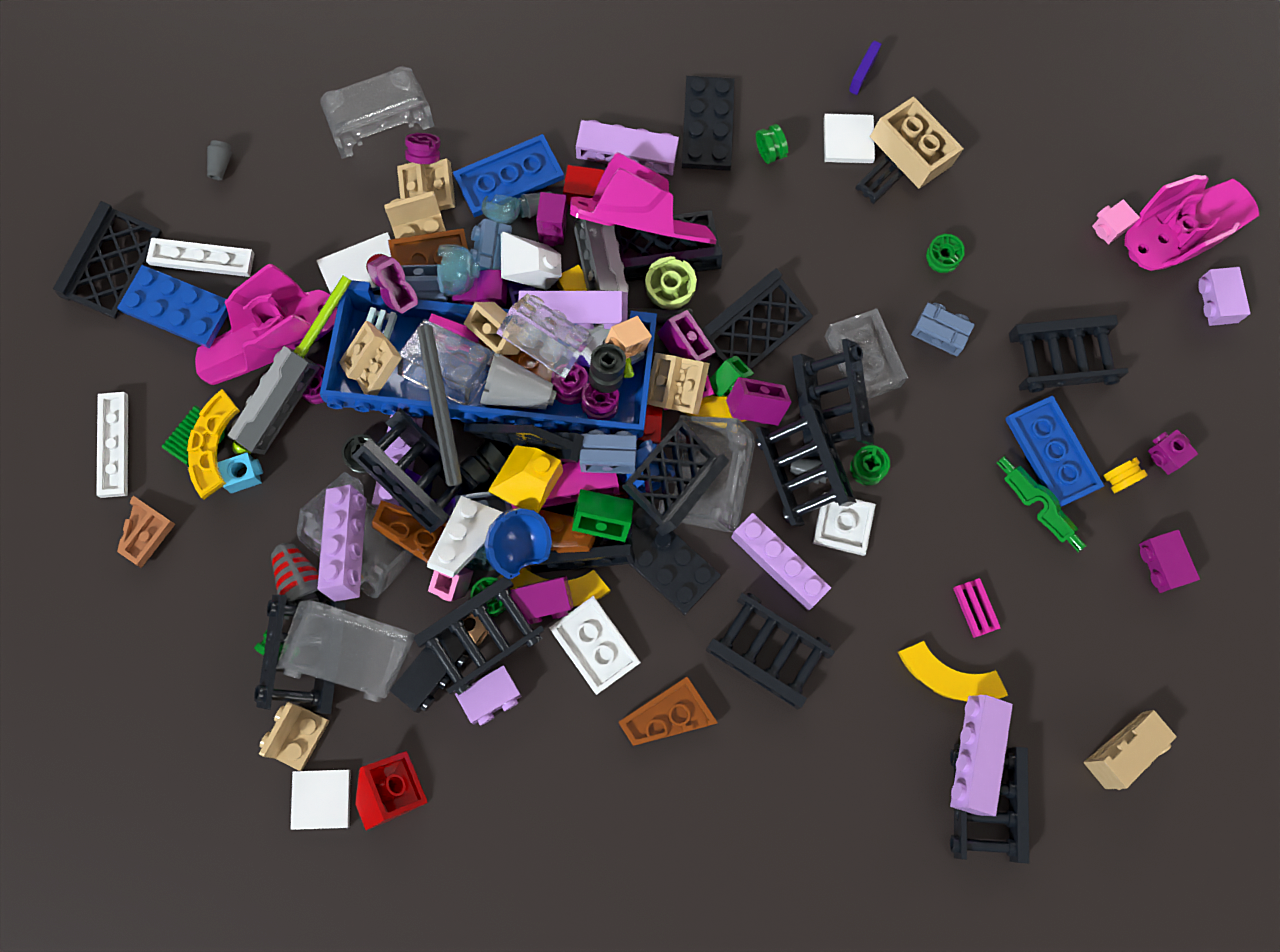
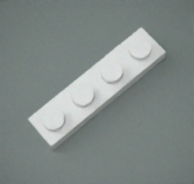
(200, 257)
(112, 445)

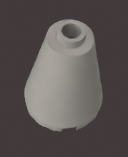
(515, 386)

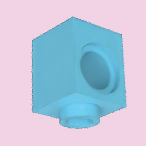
(230, 467)

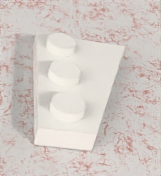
(462, 536)

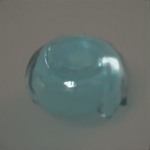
(501, 208)

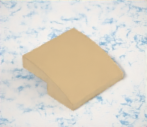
(427, 178)
(370, 359)
(677, 383)

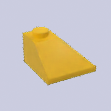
(527, 478)

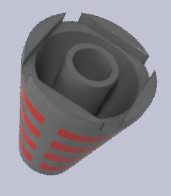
(295, 576)

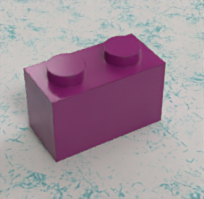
(552, 218)
(685, 338)
(758, 401)
(1168, 561)
(544, 599)

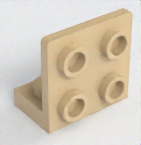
(415, 215)
(293, 735)

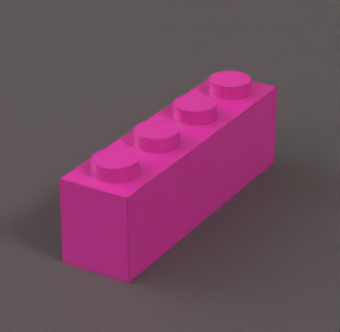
(572, 480)

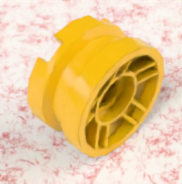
(1125, 475)

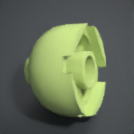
(670, 283)

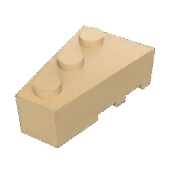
(1130, 751)

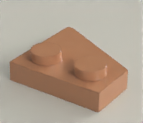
(143, 532)

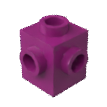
(1171, 451)

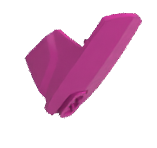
(638, 200)
(1188, 221)
(263, 318)

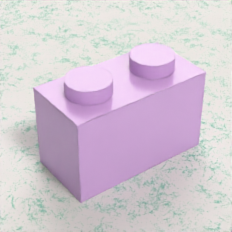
(1224, 296)
(489, 696)

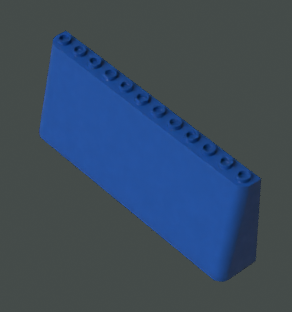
(415, 400)

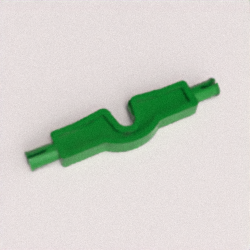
(1051, 514)

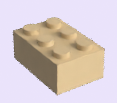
(916, 142)

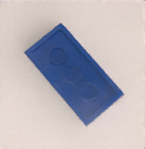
(509, 173)
(174, 306)
(1054, 451)

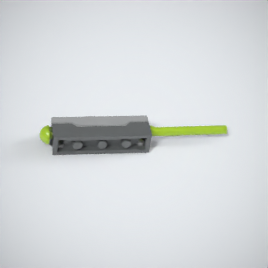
(601, 262)
(281, 387)

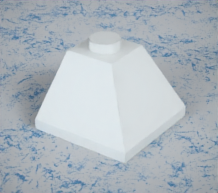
(529, 262)

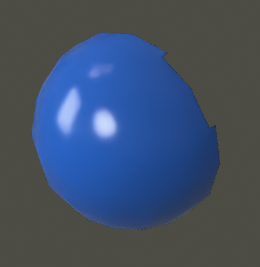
(516, 541)

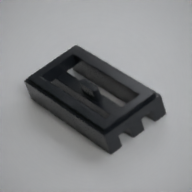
(868, 192)

